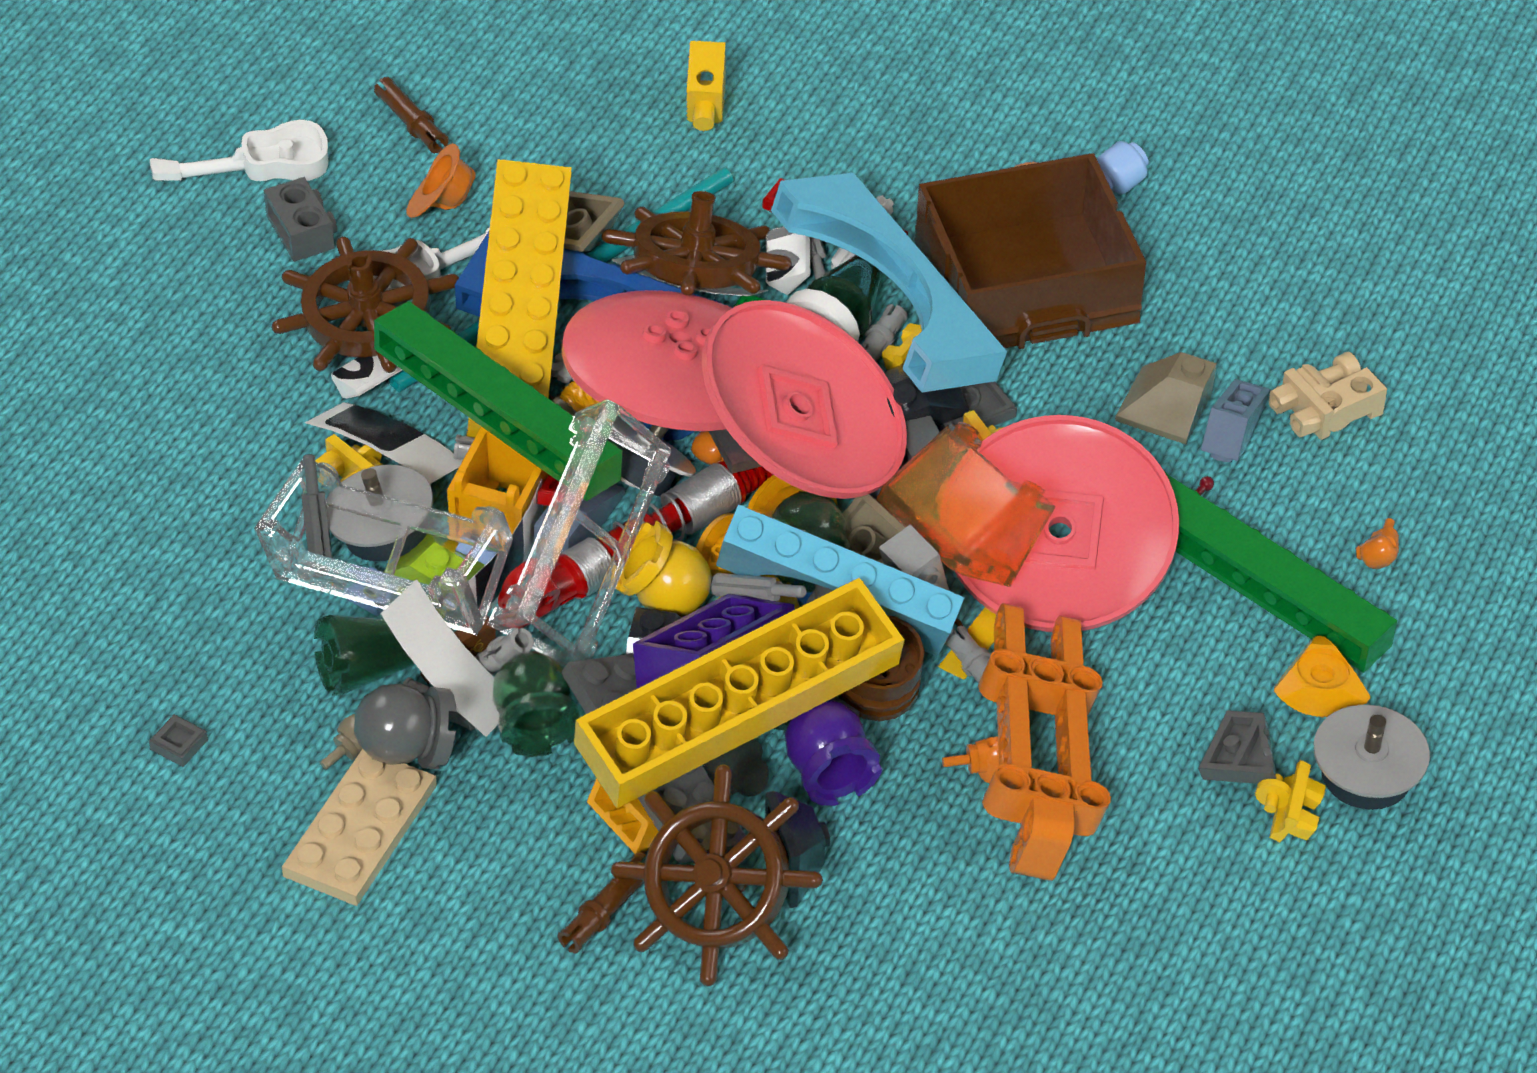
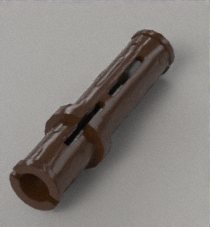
(418, 123)
(596, 913)

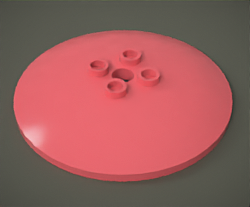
(646, 356)
(839, 427)
(1117, 514)

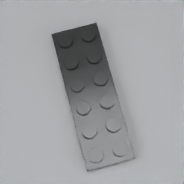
(609, 678)

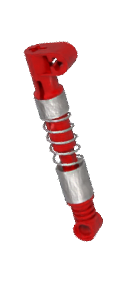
(684, 507)

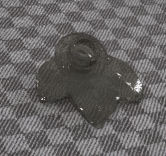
(748, 769)

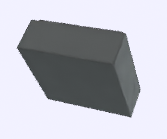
(178, 740)

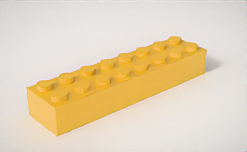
(524, 270)
(737, 692)

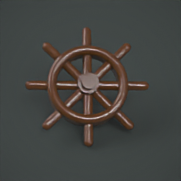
(696, 248)
(361, 301)
(716, 875)

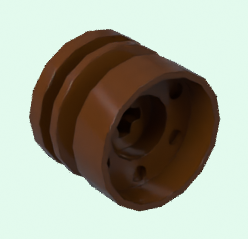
(896, 689)

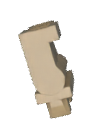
(1328, 397)

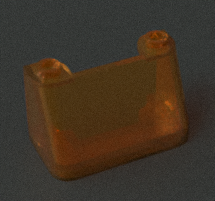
(968, 507)

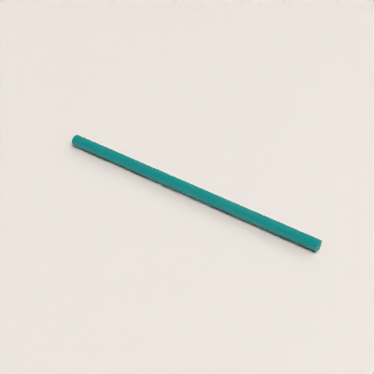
(603, 252)

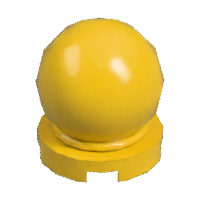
(665, 572)

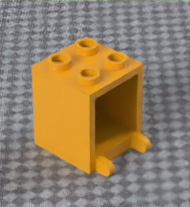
(486, 469)

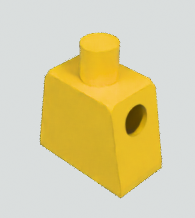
(706, 97)

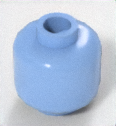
(1123, 166)

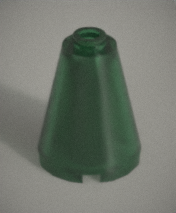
(855, 286)
(356, 652)

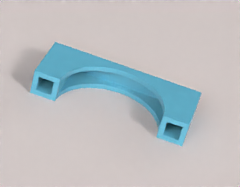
(768, 547)

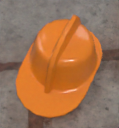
(444, 185)

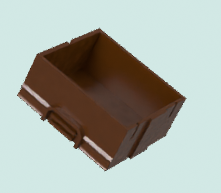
(1034, 249)

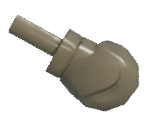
(345, 742)

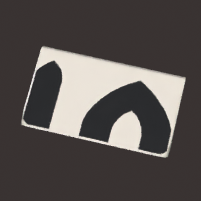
(797, 248)
(360, 376)

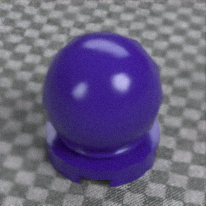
(832, 753)

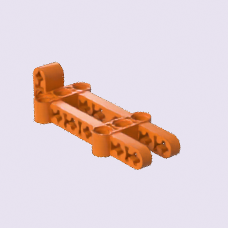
(1044, 802)

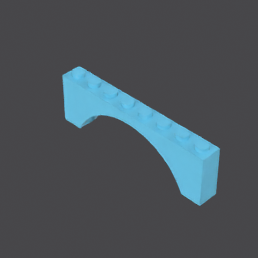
(953, 342)

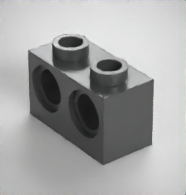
(300, 218)

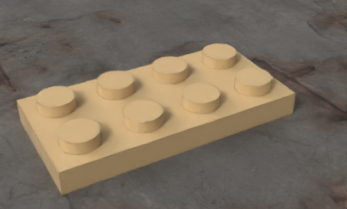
(359, 828)

